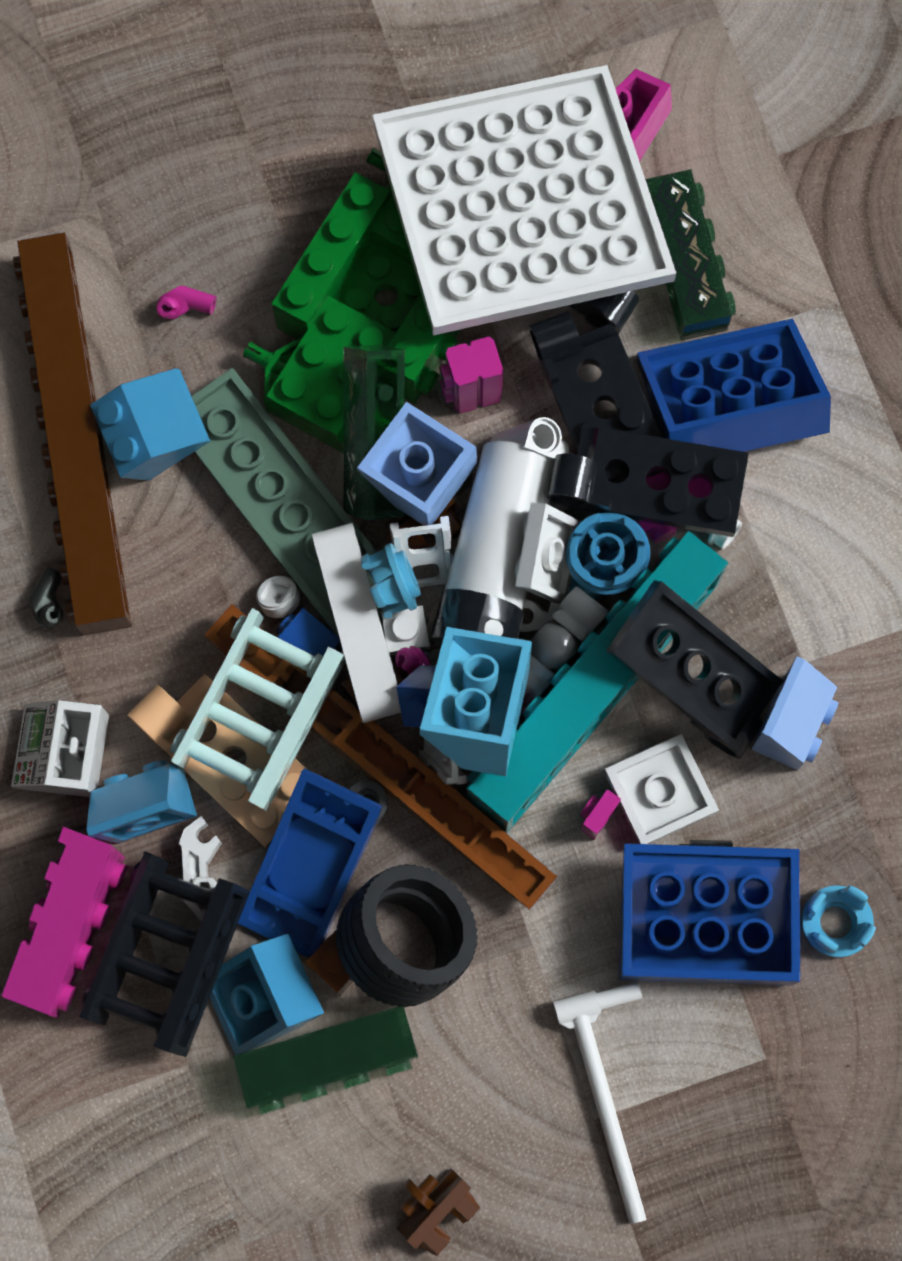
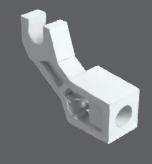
(196, 859)

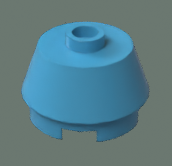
(607, 553)

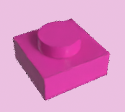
(598, 812)

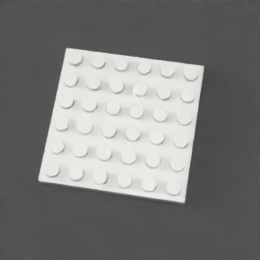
(522, 199)

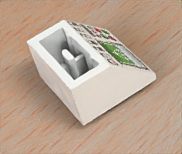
(60, 748)

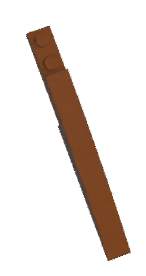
(402, 776)

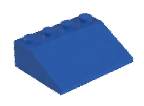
(737, 389)
(710, 915)

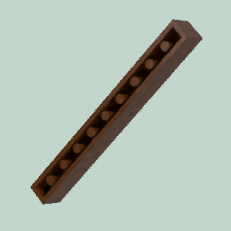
(73, 436)

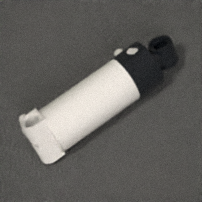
(482, 578)

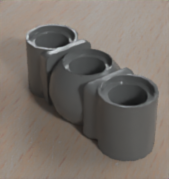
(560, 639)

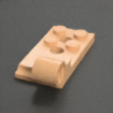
(163, 718)

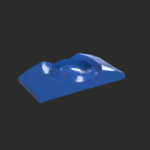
(310, 862)

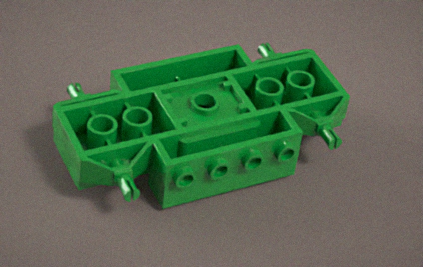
(333, 305)

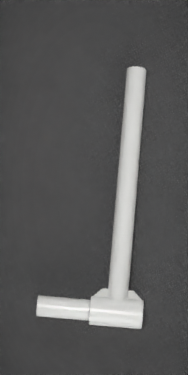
(579, 1013)

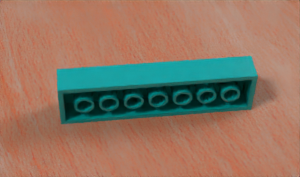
(587, 690)

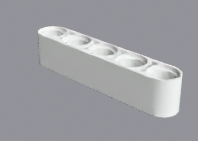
(357, 622)

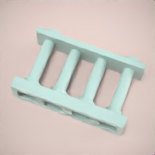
(281, 745)

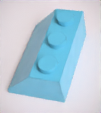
(477, 699)

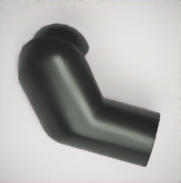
(43, 601)

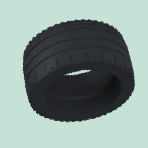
(440, 909)

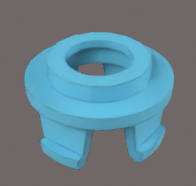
(393, 580)
(855, 904)

